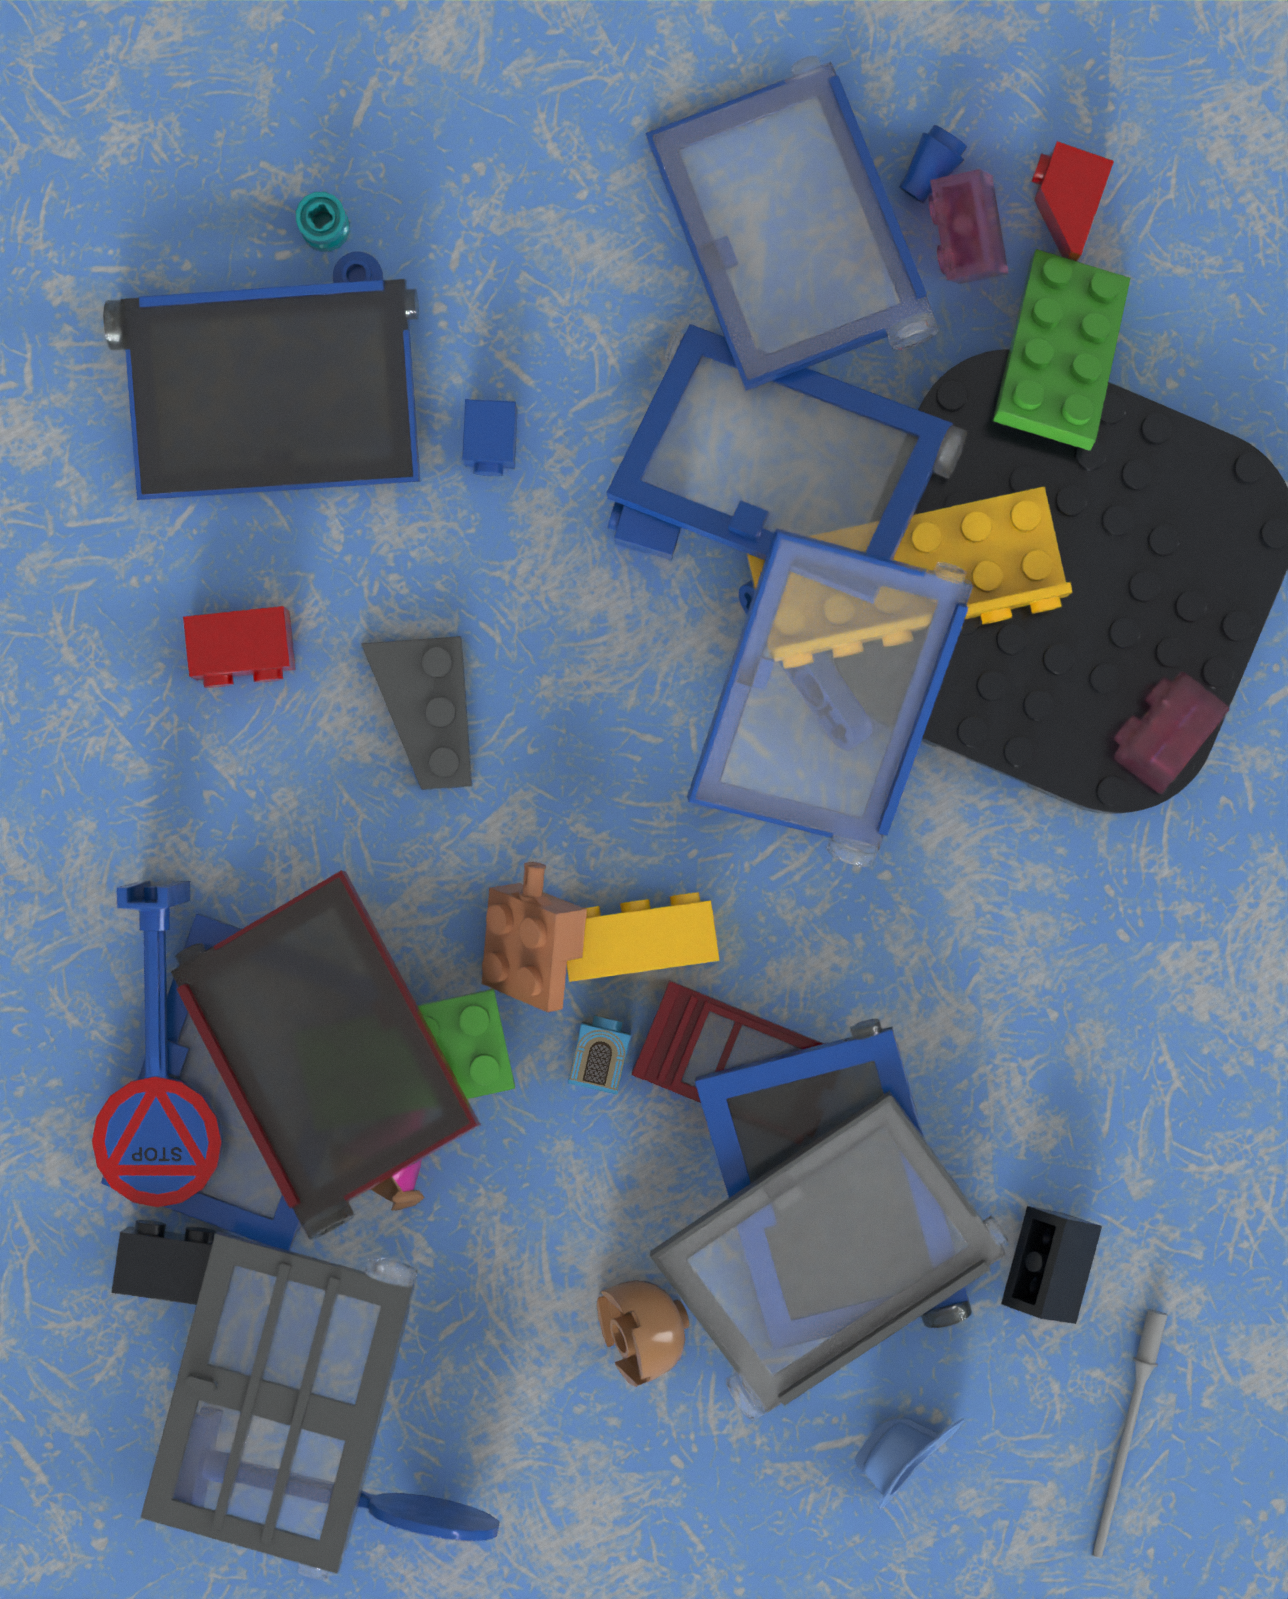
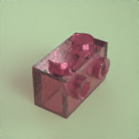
(968, 227)

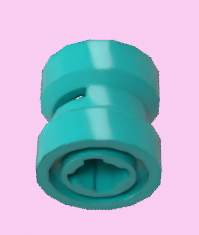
(327, 230)

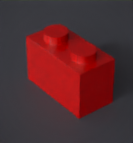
(239, 645)

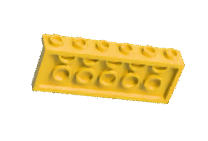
(1000, 543)

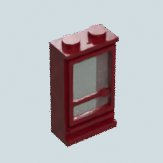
(704, 1036)

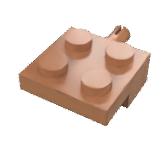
(531, 940)

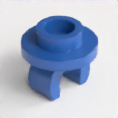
(357, 267)

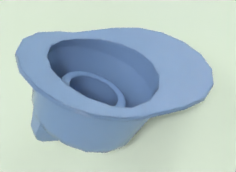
(897, 1451)

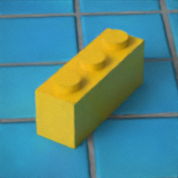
(646, 938)

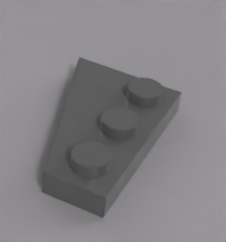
(428, 705)

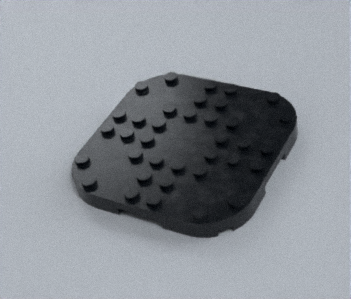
(1170, 570)

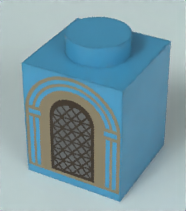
(600, 1055)

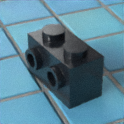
(162, 1262)
(1051, 1265)

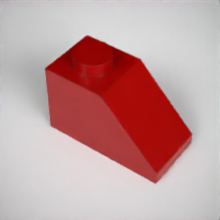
(1070, 194)

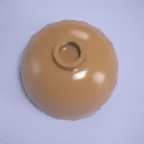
(644, 1328)

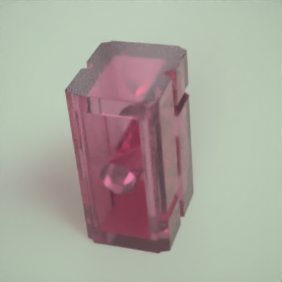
(1170, 731)

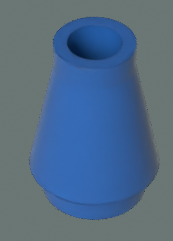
(934, 158)

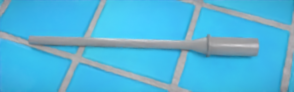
(1144, 1364)

